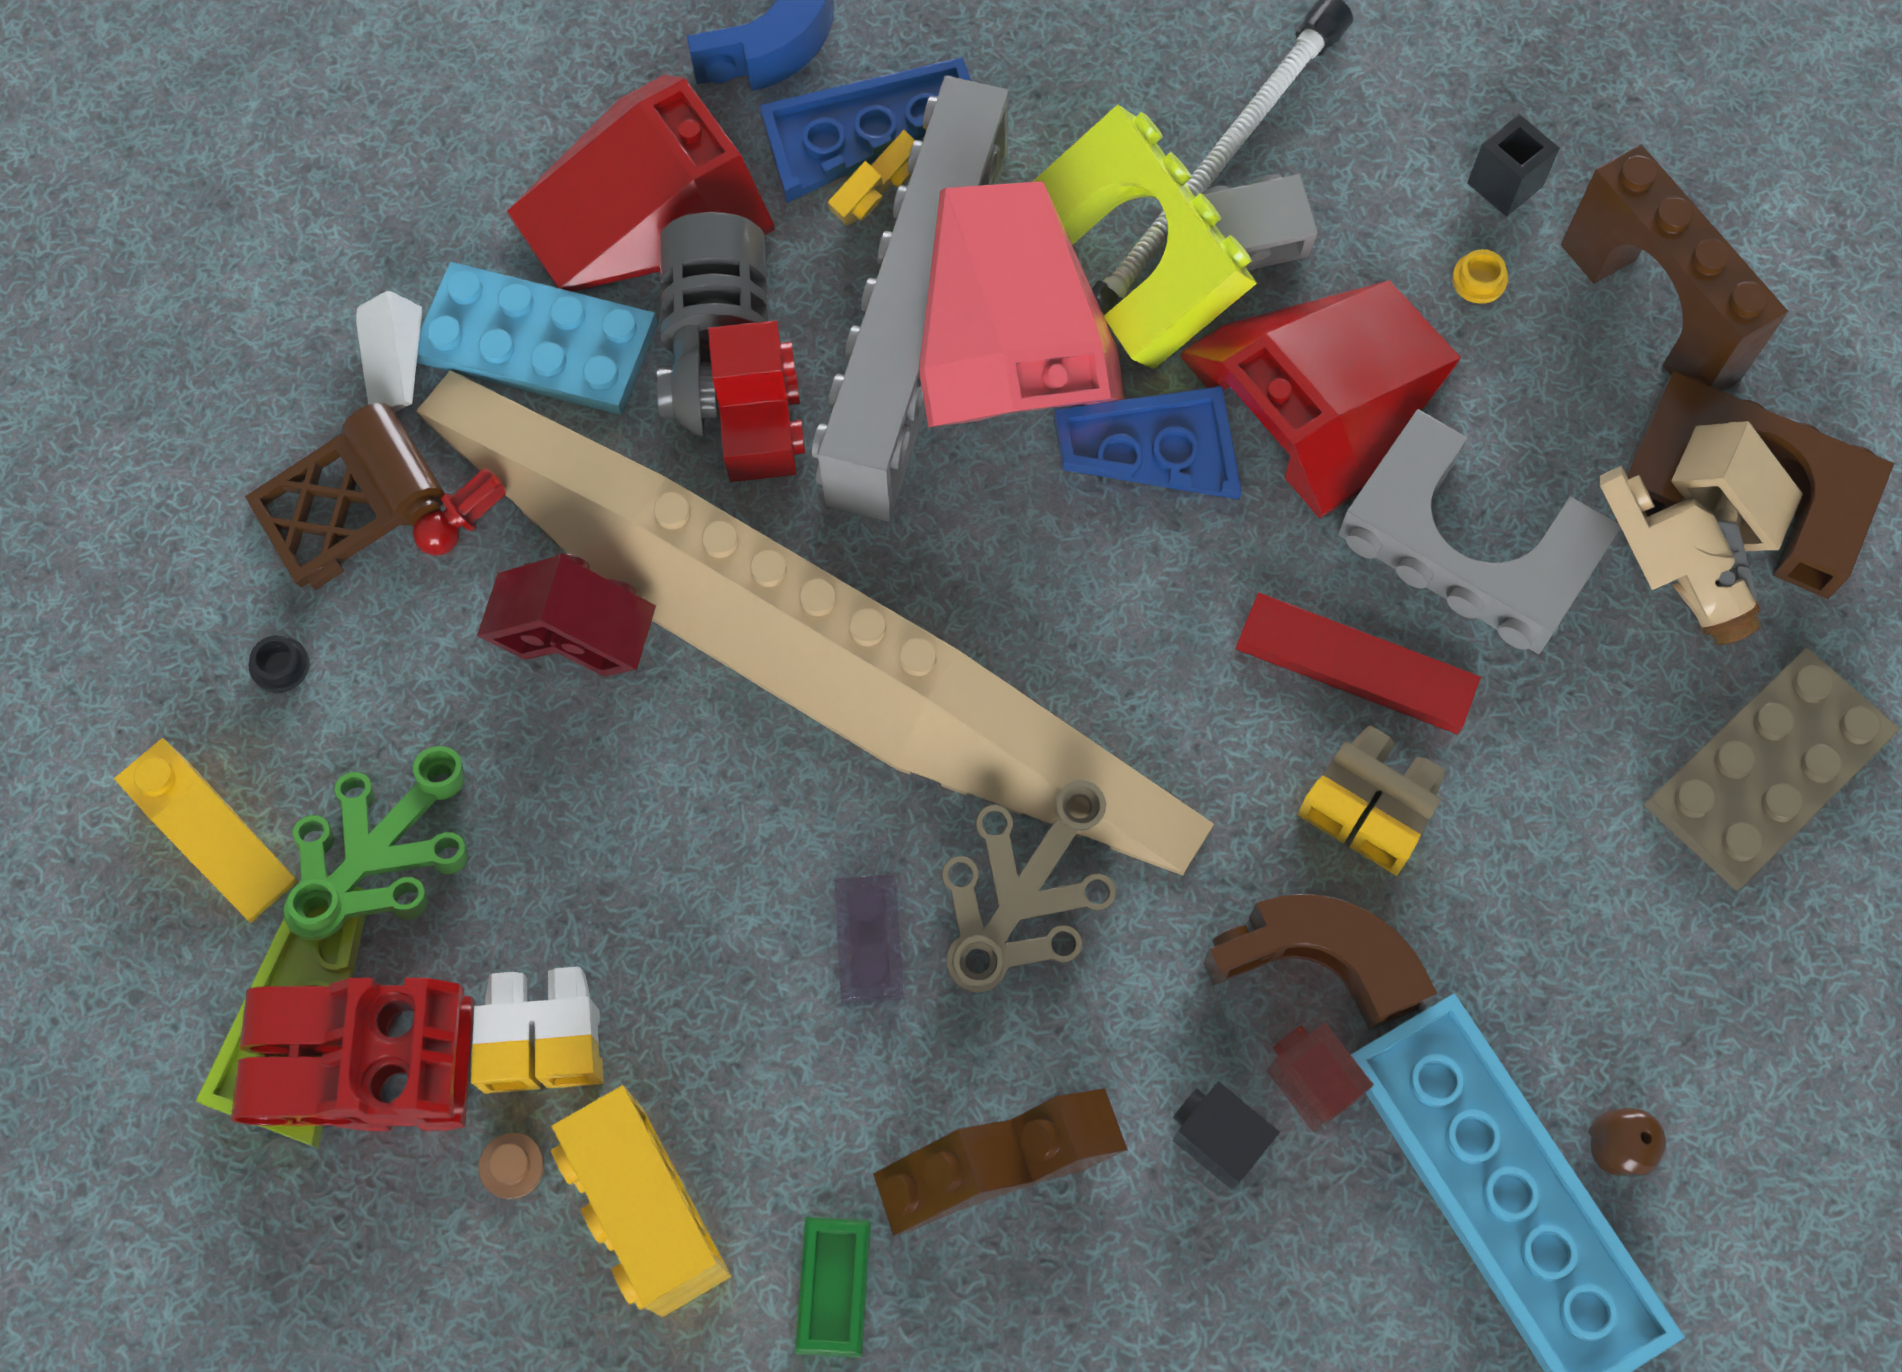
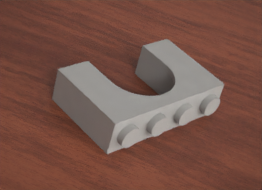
(1516, 597)

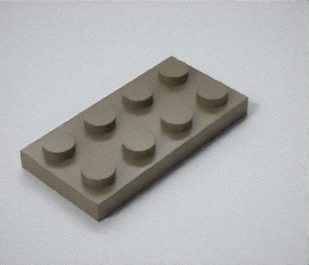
(1771, 768)

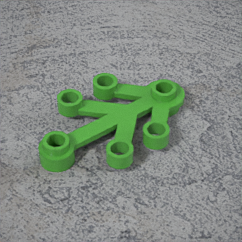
(373, 851)

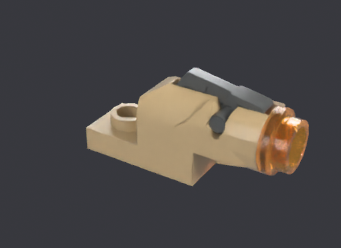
(1693, 549)

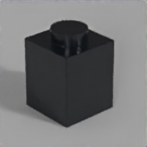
(1513, 165)
(1222, 1133)

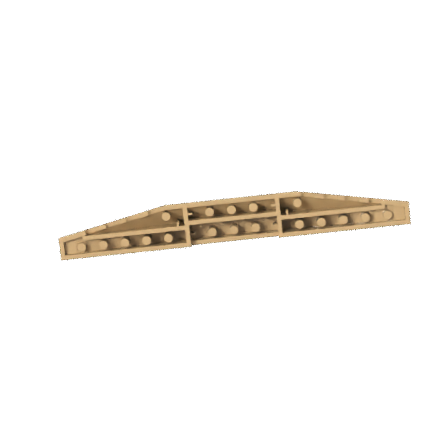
(806, 630)

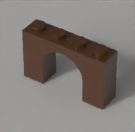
(1723, 302)
(1836, 479)

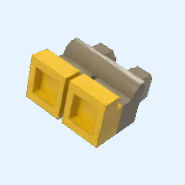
(1400, 801)

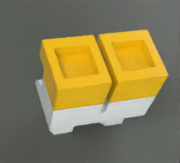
(536, 1041)

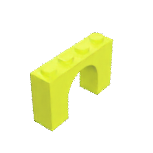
(1199, 267)

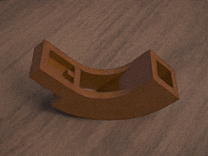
(1337, 934)

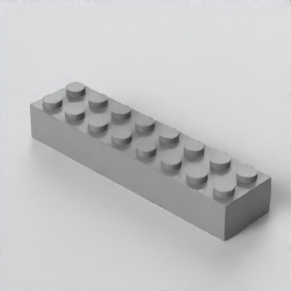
(881, 395)

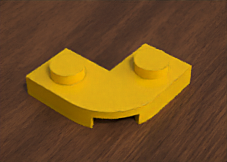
(868, 183)

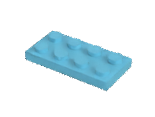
(535, 338)

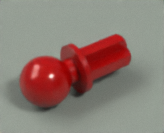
(439, 530)

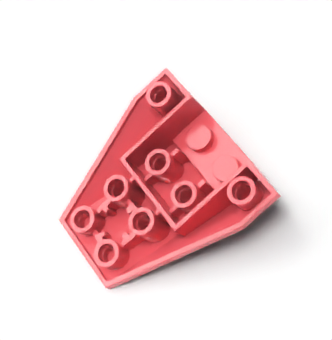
(1010, 311)

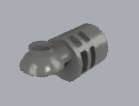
(707, 279)

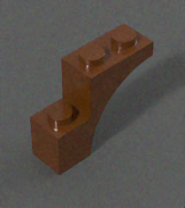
(999, 1158)

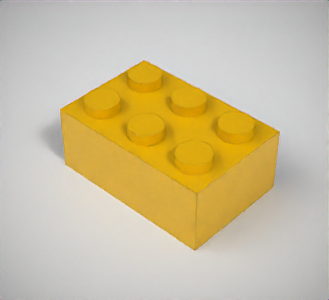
(637, 1204)

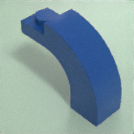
(765, 48)

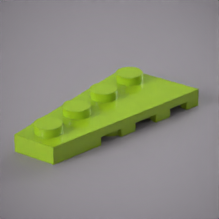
(287, 963)

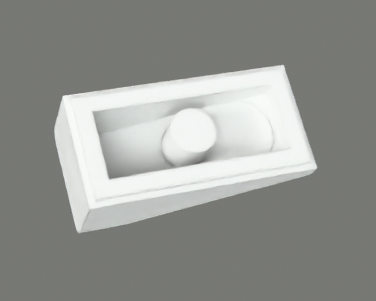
(389, 348)

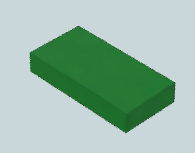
(833, 1287)

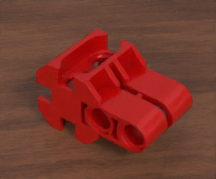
(350, 1031)

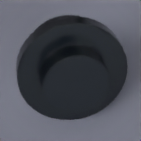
(278, 663)

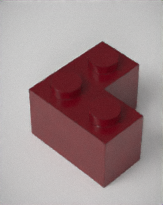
(569, 612)

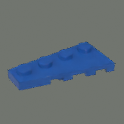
(839, 128)

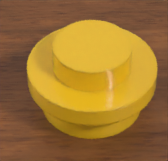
(1480, 276)

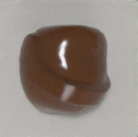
(1627, 1142)

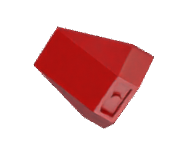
(628, 178)
(1330, 382)

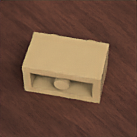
(1739, 482)

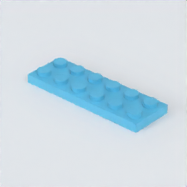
(1513, 1197)

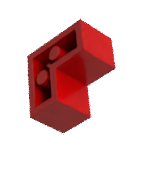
(754, 394)

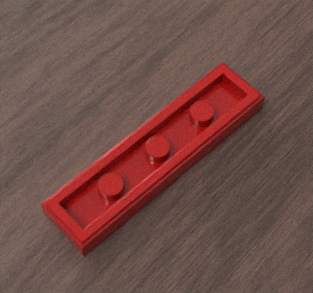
(1358, 663)

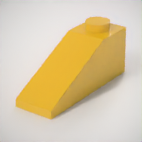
(206, 829)

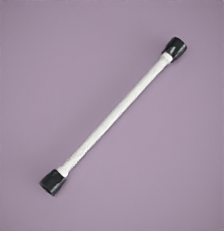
(1320, 30)

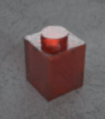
(1317, 1075)

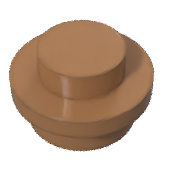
(511, 1166)

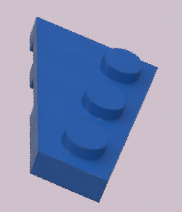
(1153, 441)

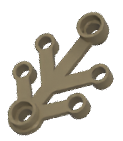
(1020, 895)

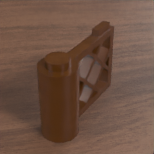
(391, 481)

